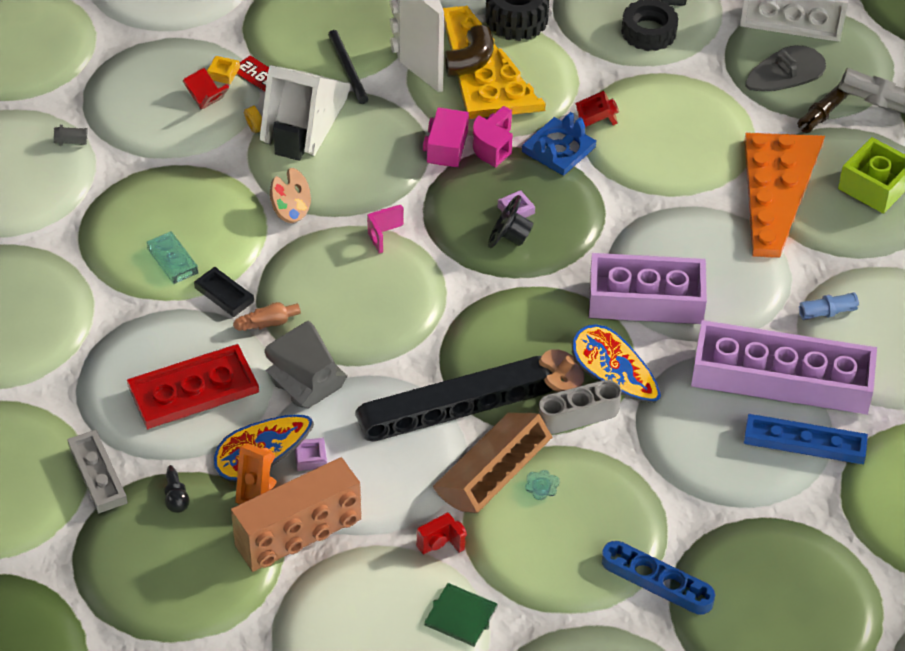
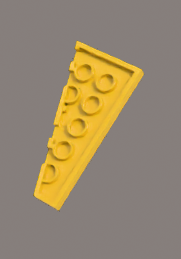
(494, 84)

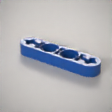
(654, 581)

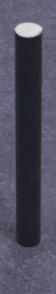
(348, 66)

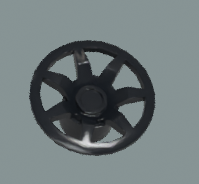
(515, 226)

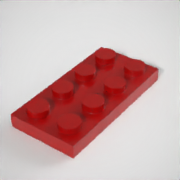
(192, 386)

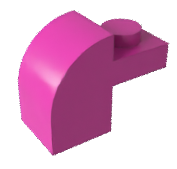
(492, 137)

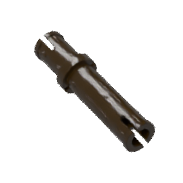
(820, 111)

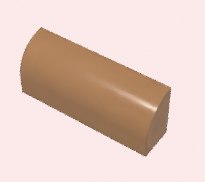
(493, 461)

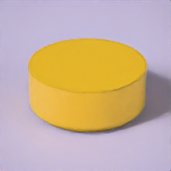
(253, 119)

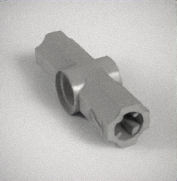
(873, 90)

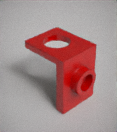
(203, 88)

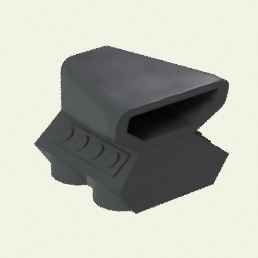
(304, 366)

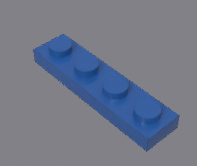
(806, 439)

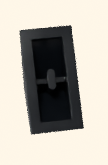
(289, 140)

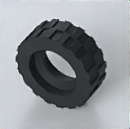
(649, 11)

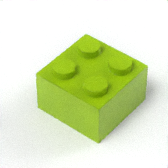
(874, 175)

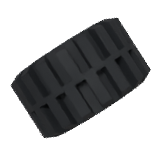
(517, 18)

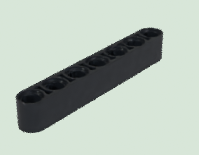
(452, 399)

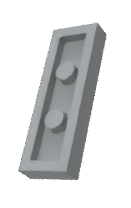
(97, 471)

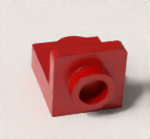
(597, 108)
(440, 531)

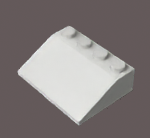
(419, 38)

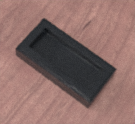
(224, 291)

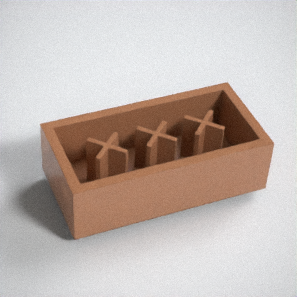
(296, 514)

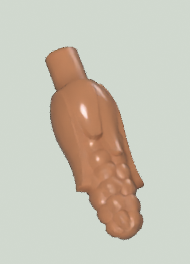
(271, 315)

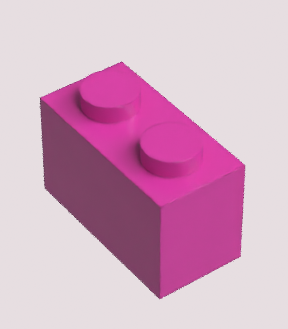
(446, 137)

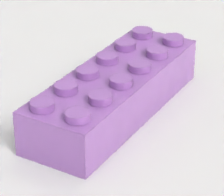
(785, 367)

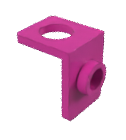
(382, 221)

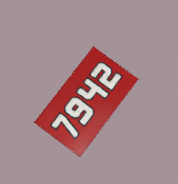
(254, 72)

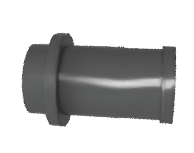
(70, 135)

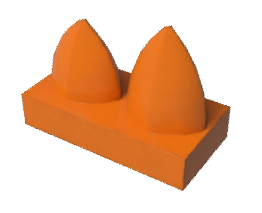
(253, 472)

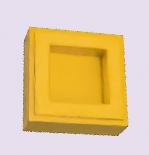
(223, 69)

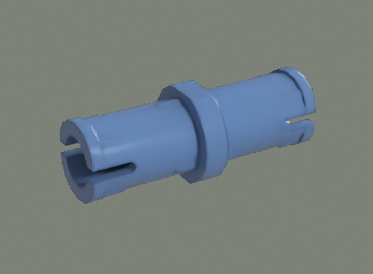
(828, 306)

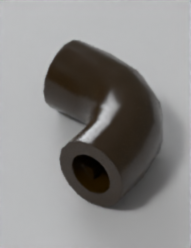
(473, 56)

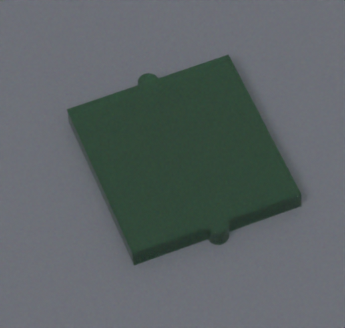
(461, 614)

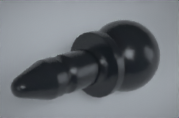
(176, 496)

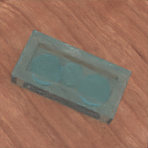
(172, 257)

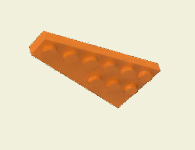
(776, 181)

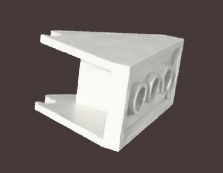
(798, 17)
(302, 101)

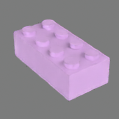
(647, 288)

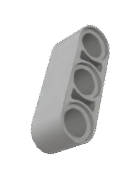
(580, 406)

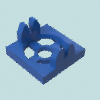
(549, 156)

